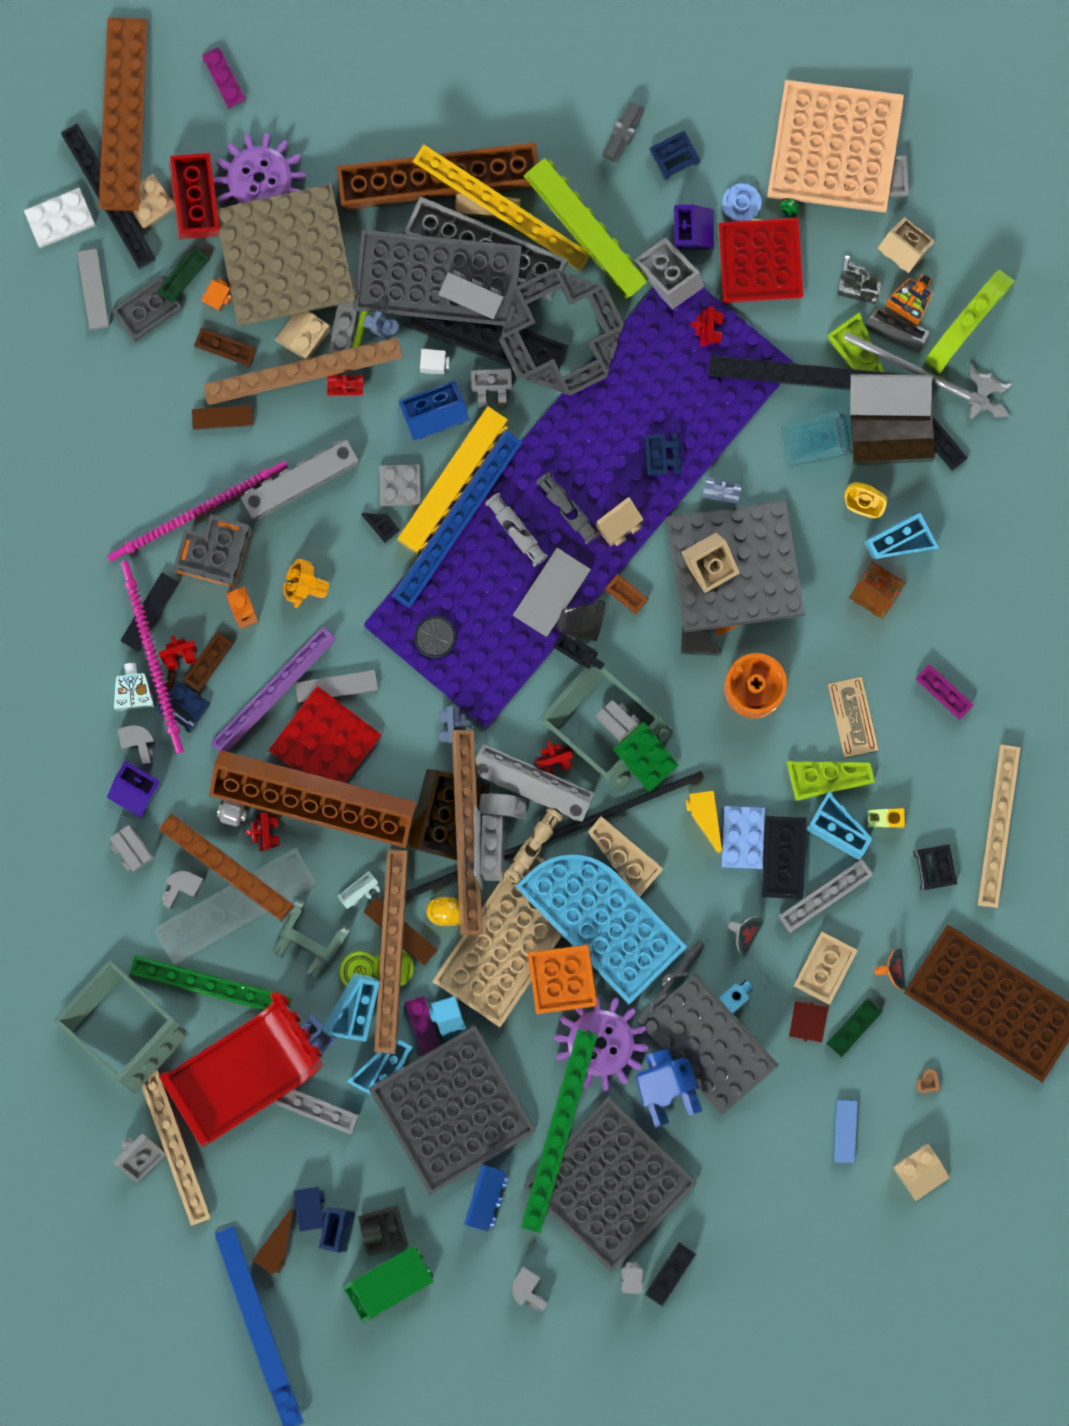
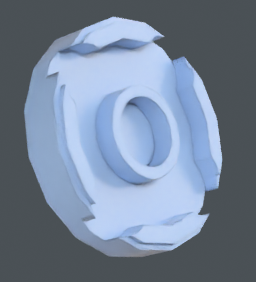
(741, 202)

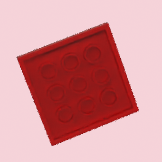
(760, 260)
(325, 739)

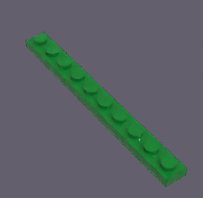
(559, 1131)

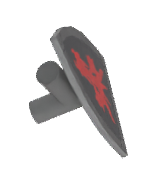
(746, 933)

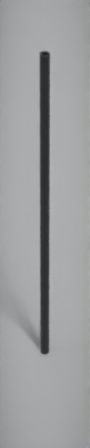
(571, 827)

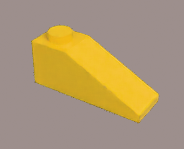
(705, 815)

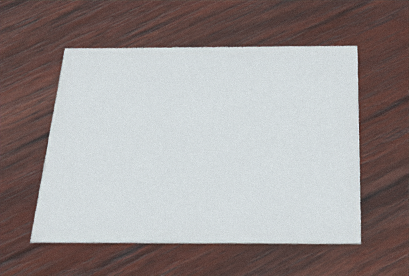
(477, 845)

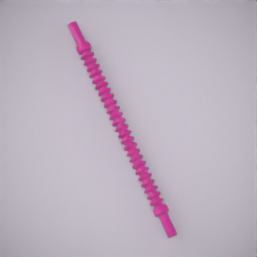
(129, 547)
(131, 585)

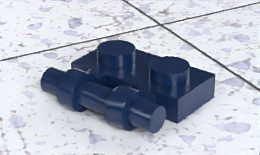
(656, 454)

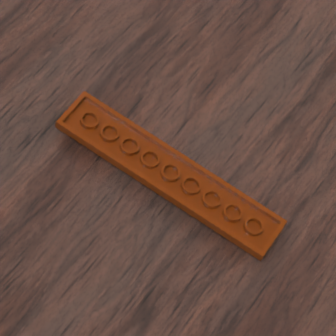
(123, 114)

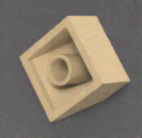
(906, 244)
(303, 334)
(620, 522)
(711, 562)
(921, 1171)

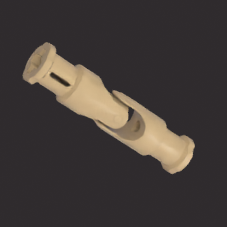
(540, 834)

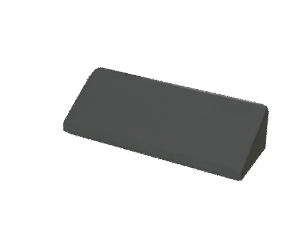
(897, 329)

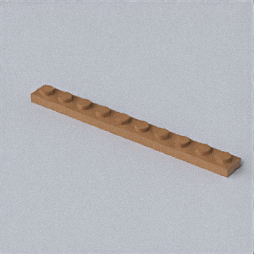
(303, 371)
(464, 811)
(391, 951)

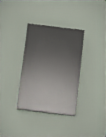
(145, 310)

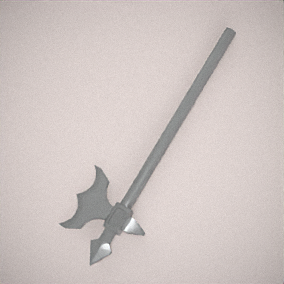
(985, 383)

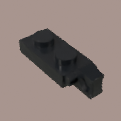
(578, 651)

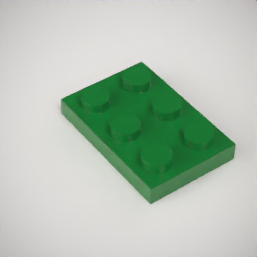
(645, 757)

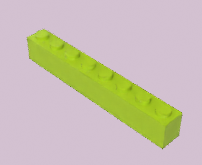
(585, 228)

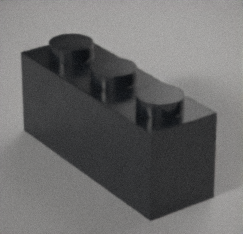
(670, 1274)

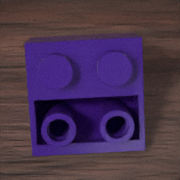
(693, 227)
(133, 789)

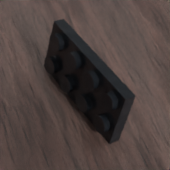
(784, 857)

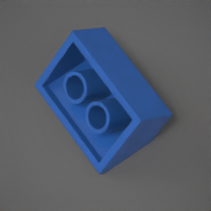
(434, 410)
(486, 1198)

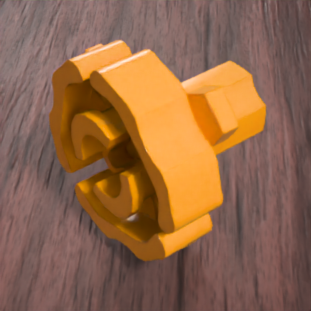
(304, 583)

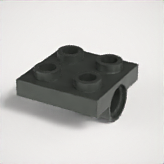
(383, 1230)

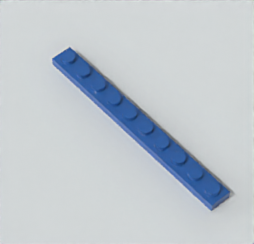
(457, 519)

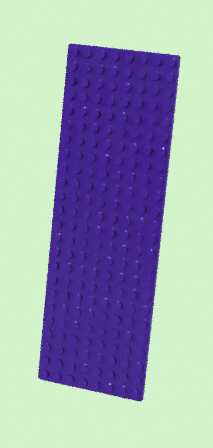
(599, 458)

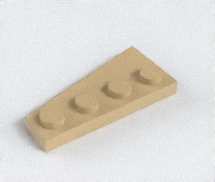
(628, 860)

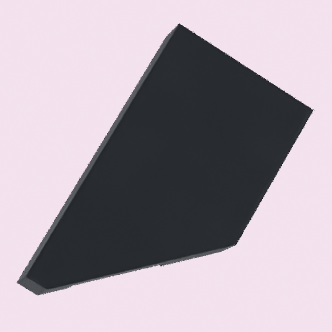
(382, 525)

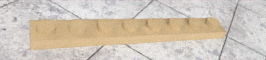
(998, 826)
(175, 1150)

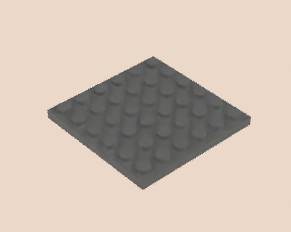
(764, 556)
(451, 1110)
(614, 1185)

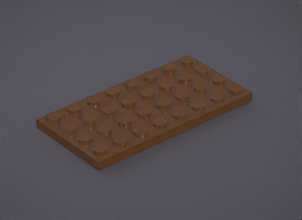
(992, 1003)

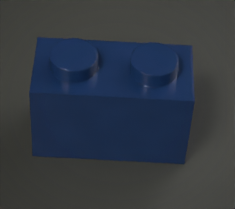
(309, 1208)
(336, 1229)

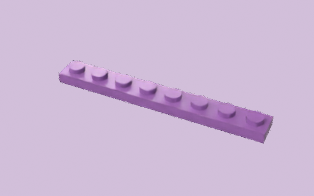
(273, 690)

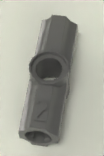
(623, 132)

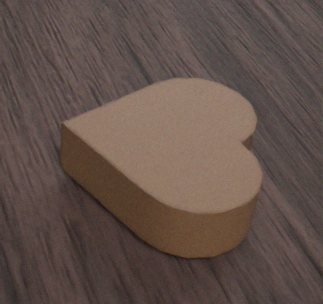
(928, 1082)

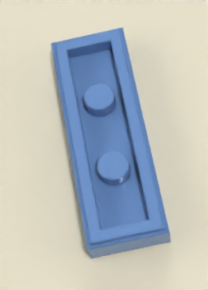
(845, 1131)

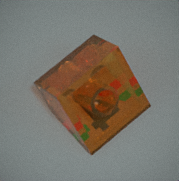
(877, 590)

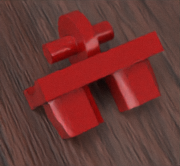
(705, 326)
(345, 385)
(176, 650)
(562, 756)
(260, 831)

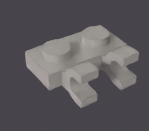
(491, 380)

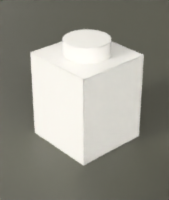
(434, 361)

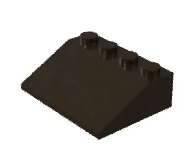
(891, 439)
(435, 816)

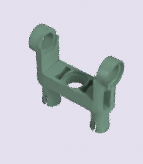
(290, 935)

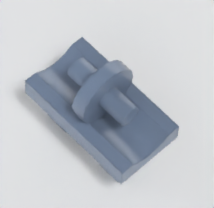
(381, 325)
(722, 491)
(455, 722)

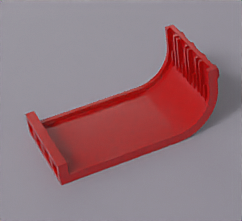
(243, 1072)

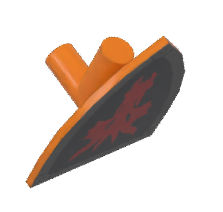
(894, 969)

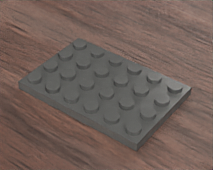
(717, 1045)

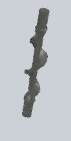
(669, 980)

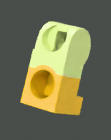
(886, 818)

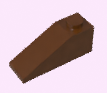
(275, 1248)

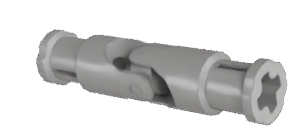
(519, 533)

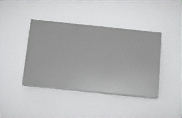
(890, 394)
(551, 592)

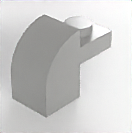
(139, 737)
(503, 805)
(183, 882)
(522, 1288)

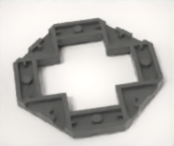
(520, 317)

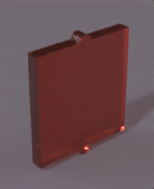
(808, 1021)

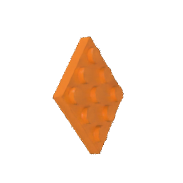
(562, 979)

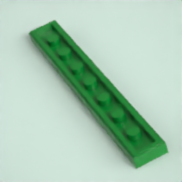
(202, 983)

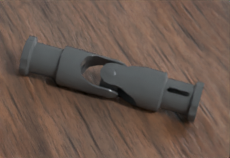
(559, 497)

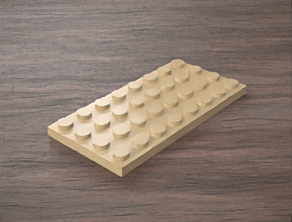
(493, 967)

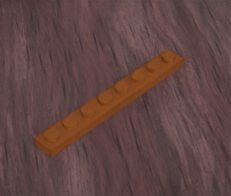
(226, 867)

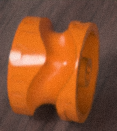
(750, 670)

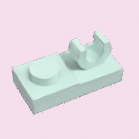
(354, 892)

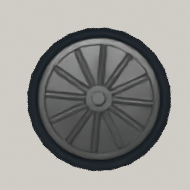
(435, 637)

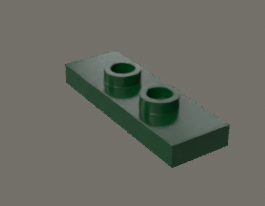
(183, 274)

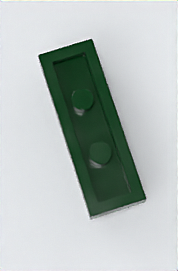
(854, 1027)

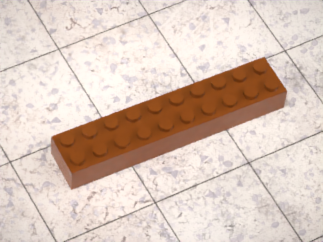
(405, 182)
(312, 798)

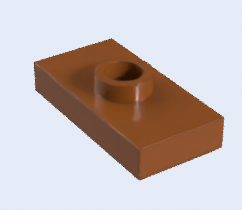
(626, 594)

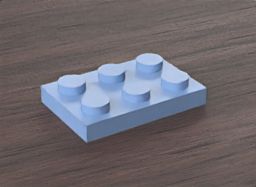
(743, 837)

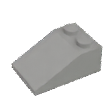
(670, 273)

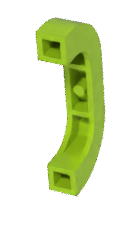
(968, 321)

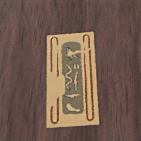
(853, 717)

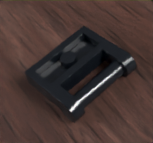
(942, 867)

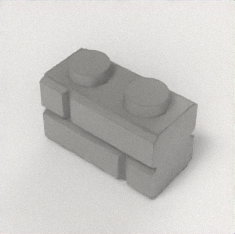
(617, 721)
(131, 849)
(631, 1278)

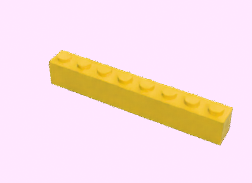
(453, 480)

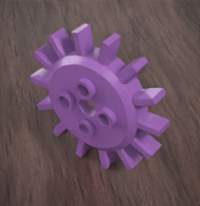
(251, 158)
(621, 1038)

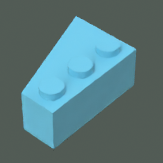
(902, 538)
(839, 828)
(354, 1009)
(448, 1017)
(380, 1067)

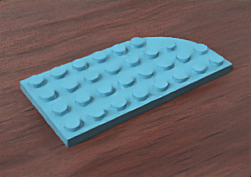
(599, 909)

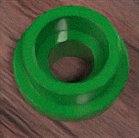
(789, 208)

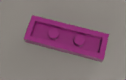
(223, 77)
(944, 692)
(422, 1024)

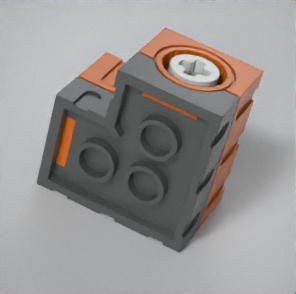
(216, 553)

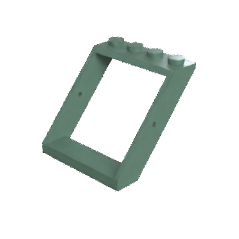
(573, 695)
(150, 1056)

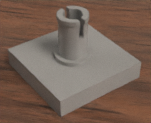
(138, 1157)

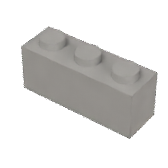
(472, 294)
(492, 848)

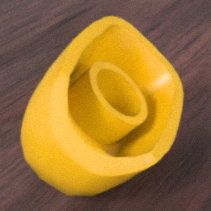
(865, 500)
(444, 911)

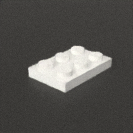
(59, 218)

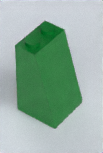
(388, 1284)

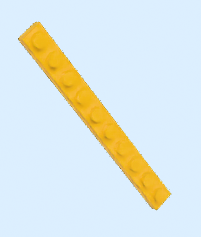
(500, 207)

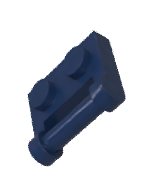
(672, 149)
(188, 701)

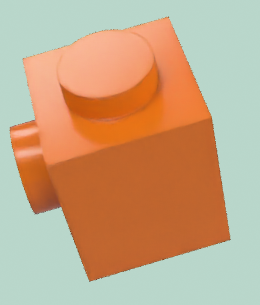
(217, 295)

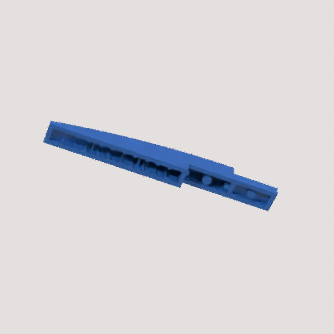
(258, 1327)

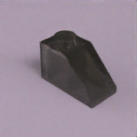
(698, 644)

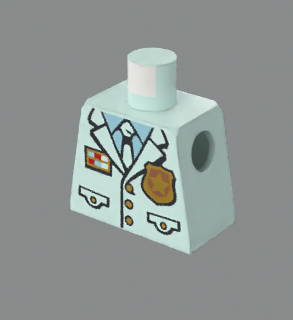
(132, 690)

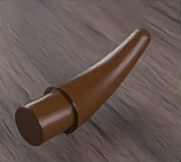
(170, 681)

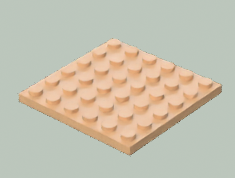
(835, 146)

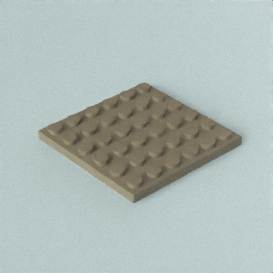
(285, 255)

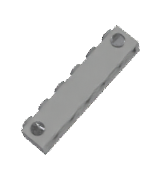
(300, 480)
(533, 783)

